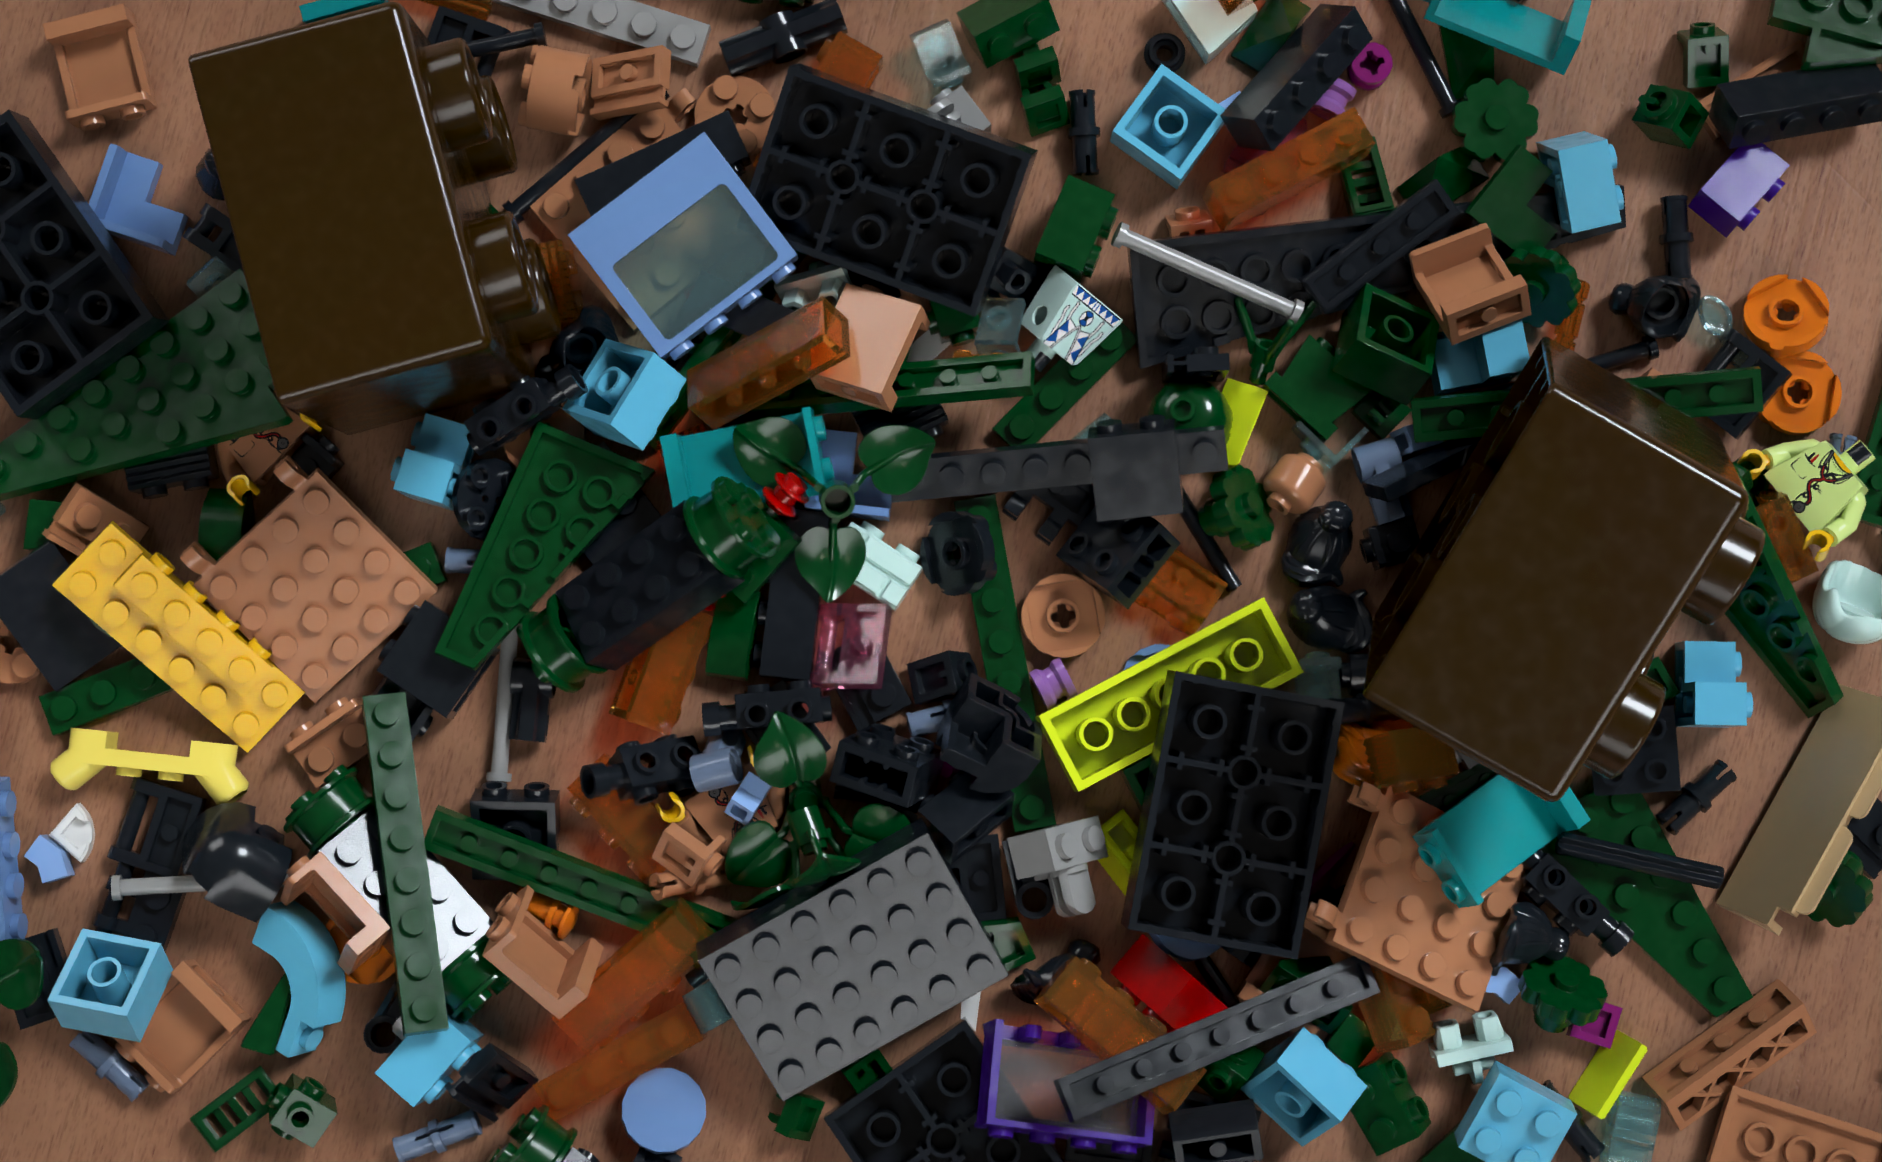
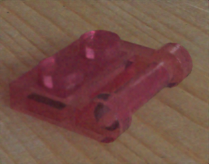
(861, 649)

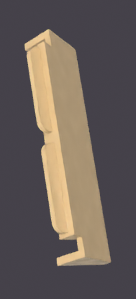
(1808, 819)

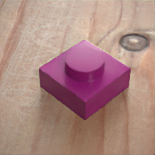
(1602, 1030)

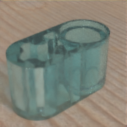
(706, 1007)
(1631, 1128)

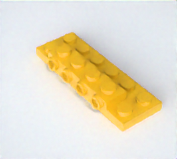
(179, 635)

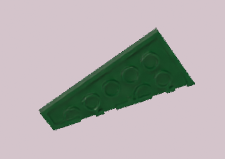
(546, 521)
(1780, 632)
(1661, 911)

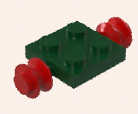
(778, 502)

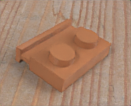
(630, 82)
(85, 516)

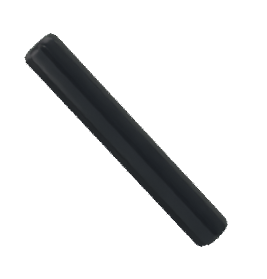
(1639, 860)

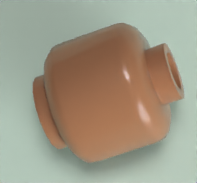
(1294, 483)

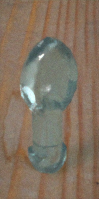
(1718, 321)

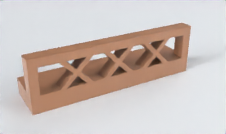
(1728, 1049)

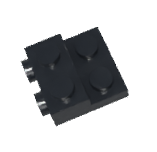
(524, 812)

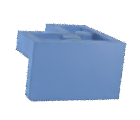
(125, 206)
(869, 501)

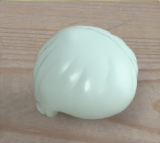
(1849, 602)

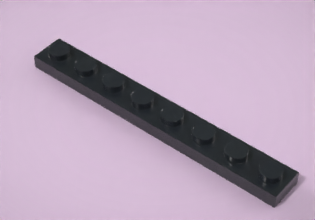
(1047, 465)
(1215, 1037)

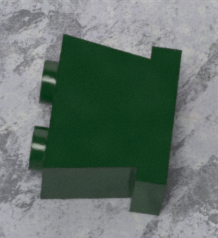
(1313, 391)

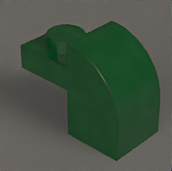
(224, 521)

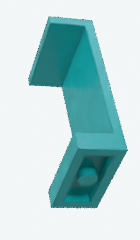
(1515, 28)
(701, 457)
(1492, 835)

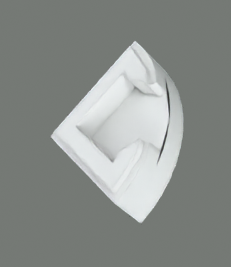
(76, 833)

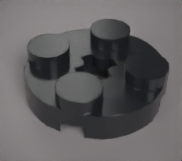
(977, 553)

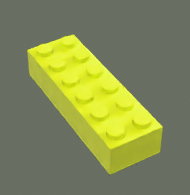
(1120, 716)

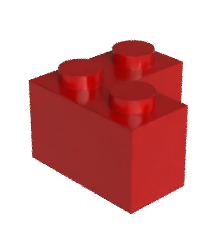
(1164, 986)

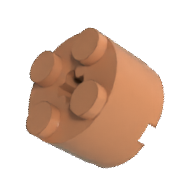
(557, 90)

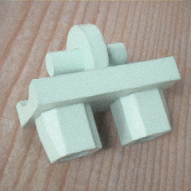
(810, 285)
(1471, 1052)

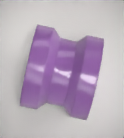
(1334, 100)
(1053, 683)

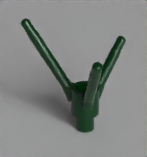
(1264, 350)

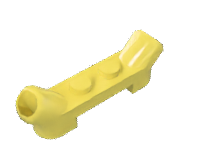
(95, 749)

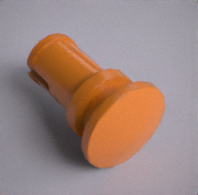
(553, 913)

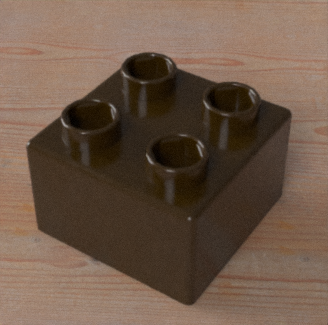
(369, 218)
(1559, 575)

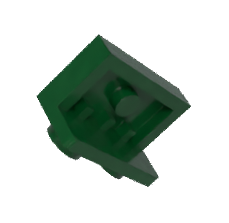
(1388, 1106)

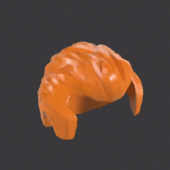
(1351, 761)

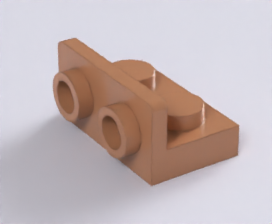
(331, 741)

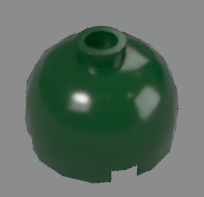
(1193, 405)

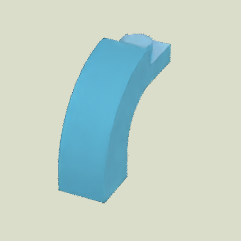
(314, 977)

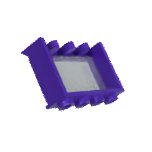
(1022, 1098)

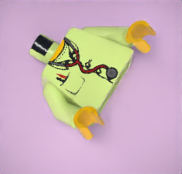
(1819, 486)

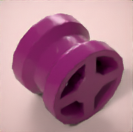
(1370, 75)

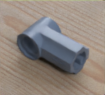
(1373, 460)
(719, 763)

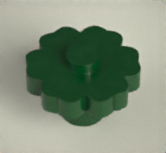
(1494, 119)
(1550, 284)
(1237, 509)
(1846, 895)
(1562, 993)

